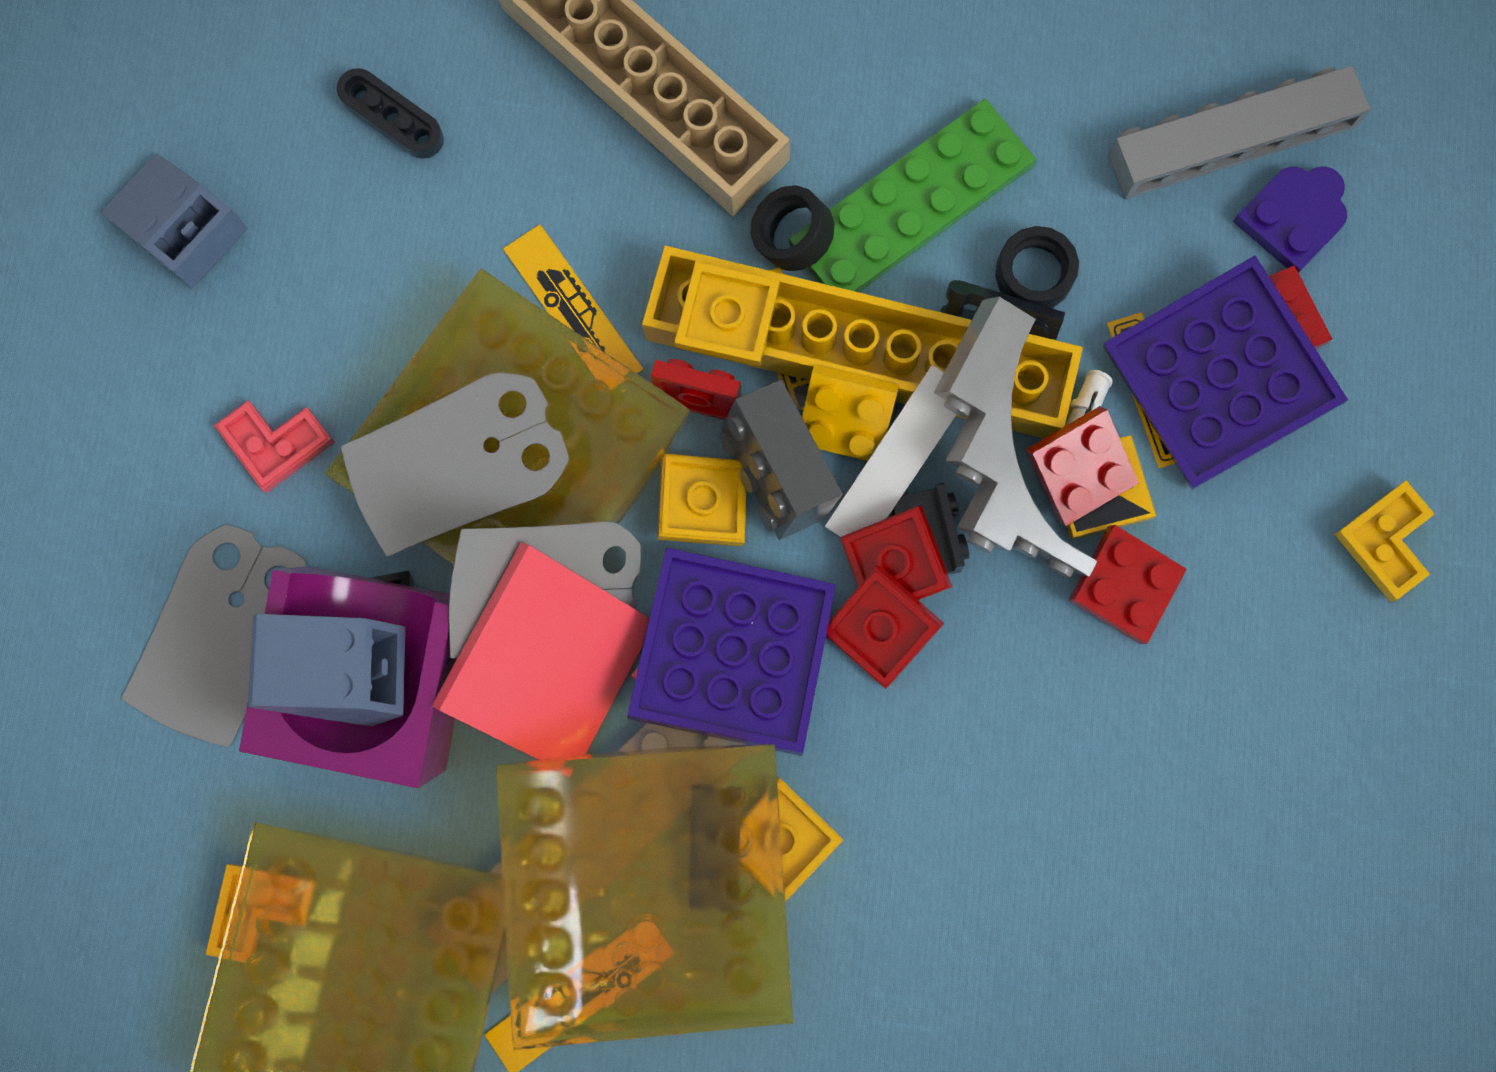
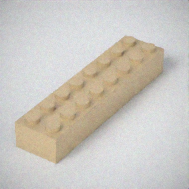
(661, 92)

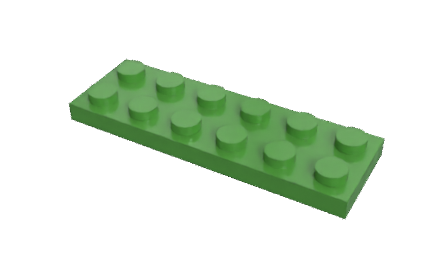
(920, 197)

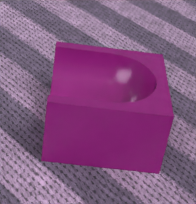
(399, 750)

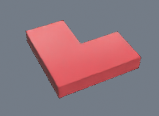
(268, 453)

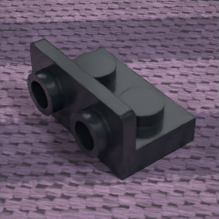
(940, 510)

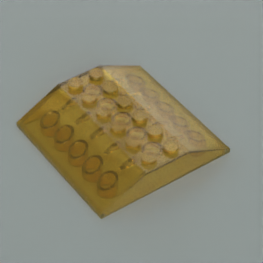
(606, 413)
(643, 894)
(351, 960)

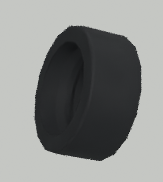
(774, 209)
(1046, 239)

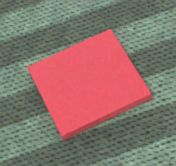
(543, 659)

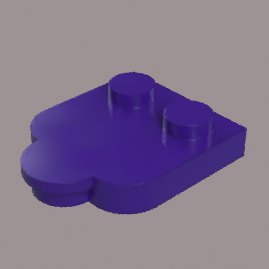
(1296, 214)

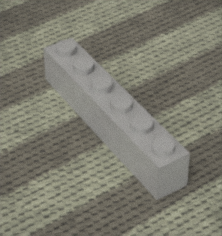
(1238, 131)

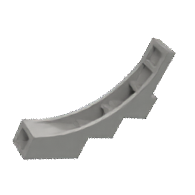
(981, 386)

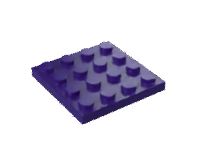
(1224, 372)
(732, 651)

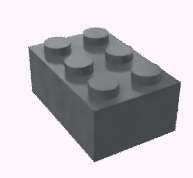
(779, 460)

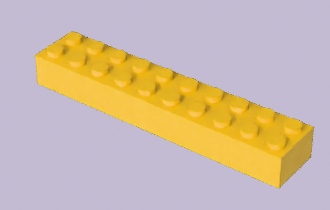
(870, 339)

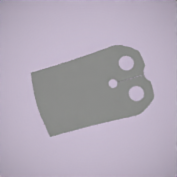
(433, 467)
(486, 553)
(200, 649)

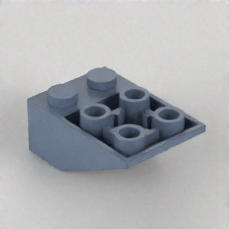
(175, 220)
(328, 668)

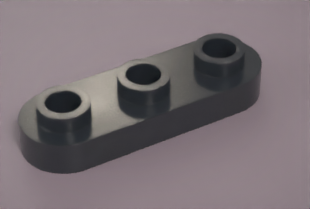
(382, 101)

